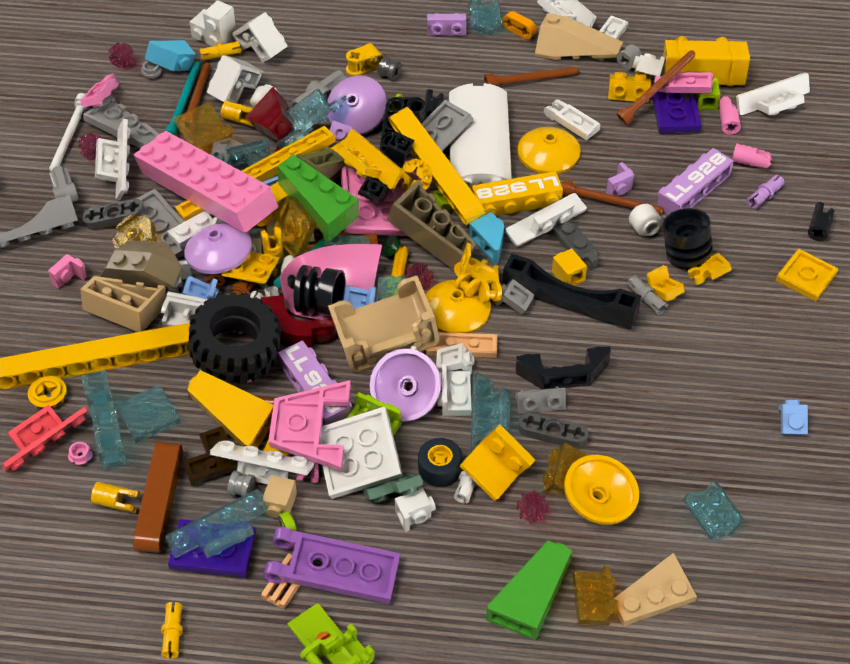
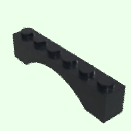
(607, 305)

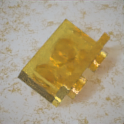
(595, 597)

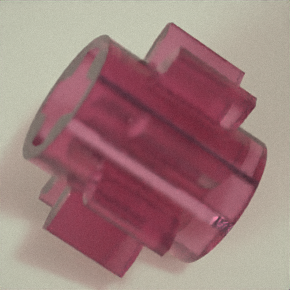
(121, 55)
(88, 145)
(422, 272)
(532, 507)

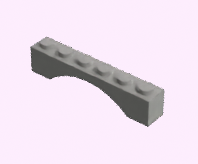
(53, 214)

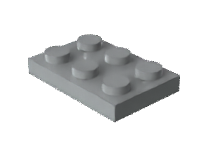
(446, 123)

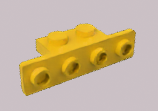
(369, 160)

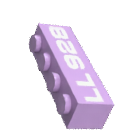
(695, 182)
(306, 373)

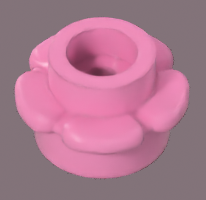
(77, 449)

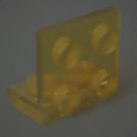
(202, 127)

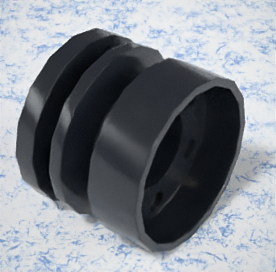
(687, 237)
(317, 289)

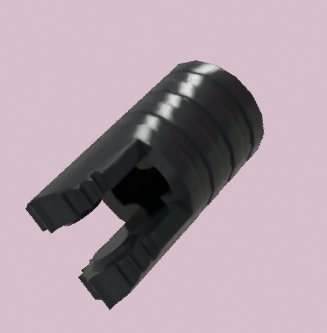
(432, 102)
(820, 222)

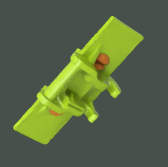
(324, 638)

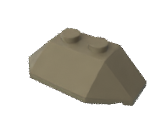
(144, 263)

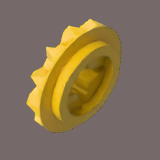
(423, 171)
(53, 385)

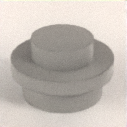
(151, 70)

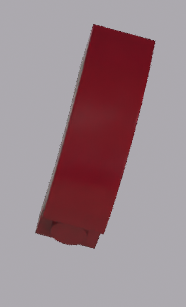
(295, 330)

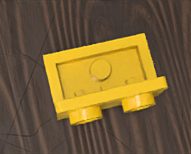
(627, 87)

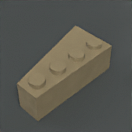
(429, 225)

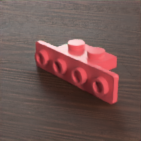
(37, 431)

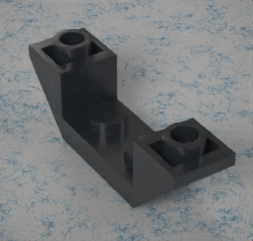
(397, 151)
(531, 369)

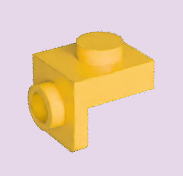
(664, 286)

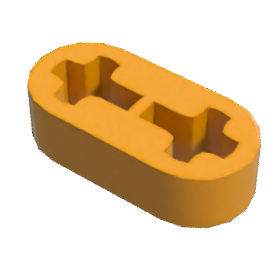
(519, 25)

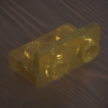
(560, 462)

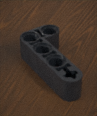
(394, 105)

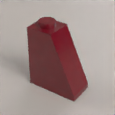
(270, 116)

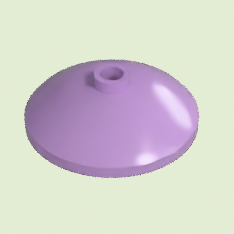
(368, 107)
(217, 248)
(396, 371)

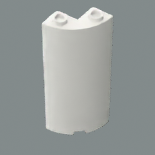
(483, 147)

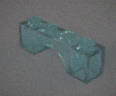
(104, 420)

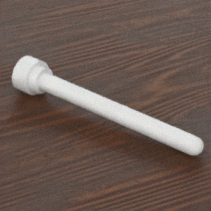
(69, 131)

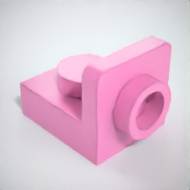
(65, 270)

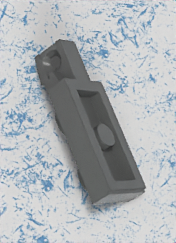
(571, 237)

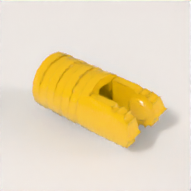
(235, 112)
(273, 244)
(111, 496)

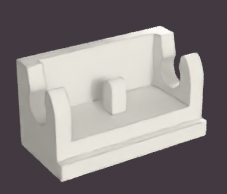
(179, 308)

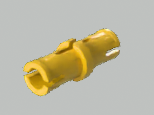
(220, 50)
(171, 630)

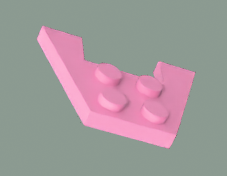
(298, 423)

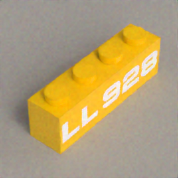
(519, 193)

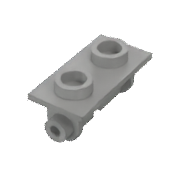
(541, 400)

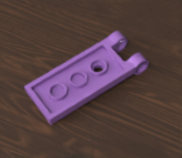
(345, 568)

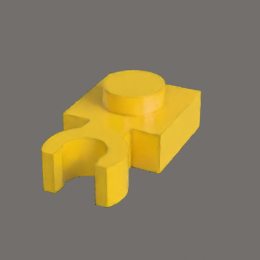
(712, 268)

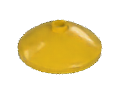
(548, 150)
(456, 311)
(609, 482)

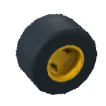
(439, 462)

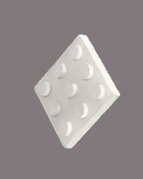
(368, 452)

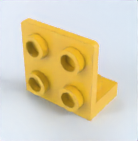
(497, 462)

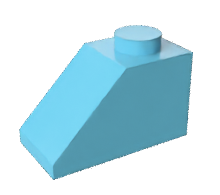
(171, 55)
(488, 235)

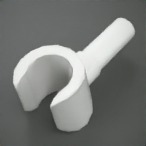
(269, 291)

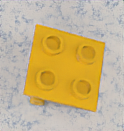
(255, 268)

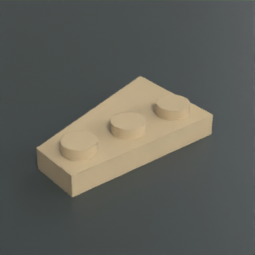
(655, 592)

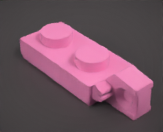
(688, 83)
(99, 92)

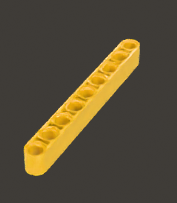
(95, 356)

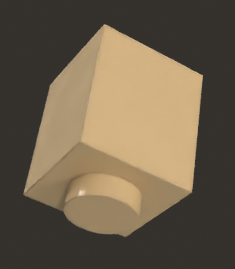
(279, 495)

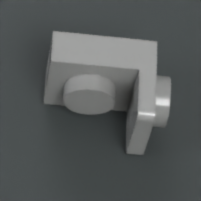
(219, 148)
(516, 296)

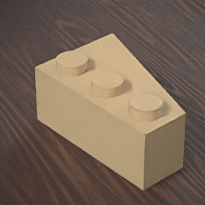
(123, 303)

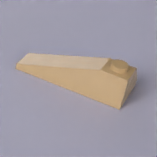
(567, 37)

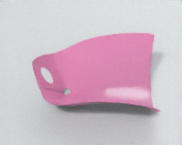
(356, 261)

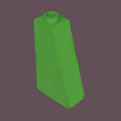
(529, 595)

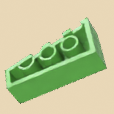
(322, 198)

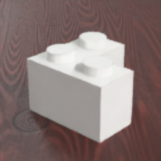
(214, 24)
(261, 36)
(232, 77)

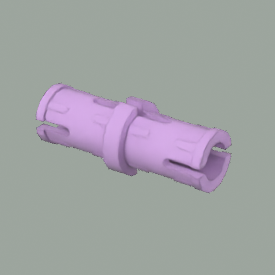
(765, 191)

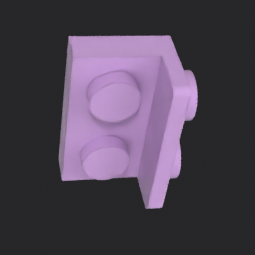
(446, 24)

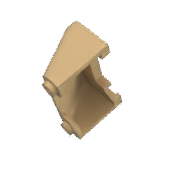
(385, 325)

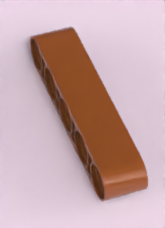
(158, 497)

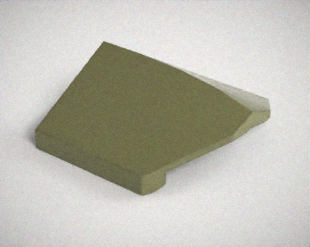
(325, 161)

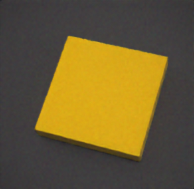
(807, 274)

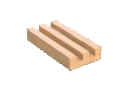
(271, 586)

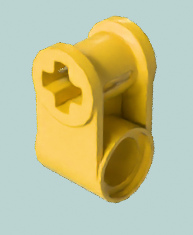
(363, 60)

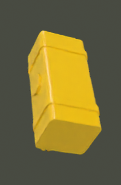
(721, 57)

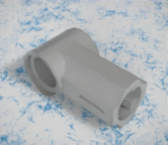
(62, 184)

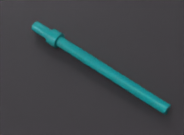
(172, 128)

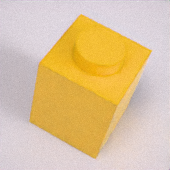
(569, 267)

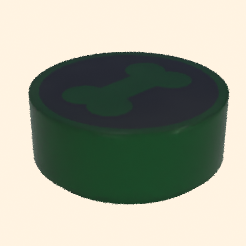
(390, 245)

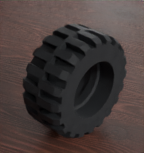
(238, 314)

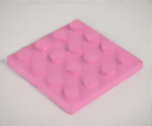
(372, 215)

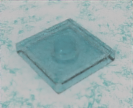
(147, 413)

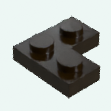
(209, 466)

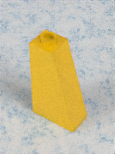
(239, 412)

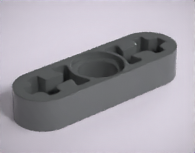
(98, 216)
(537, 420)

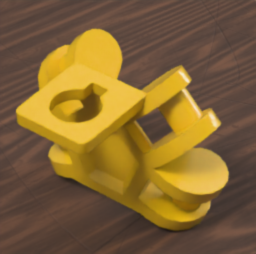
(482, 276)

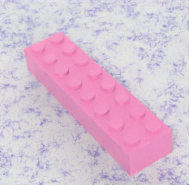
(206, 181)

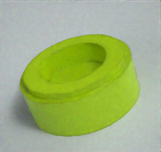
(286, 520)

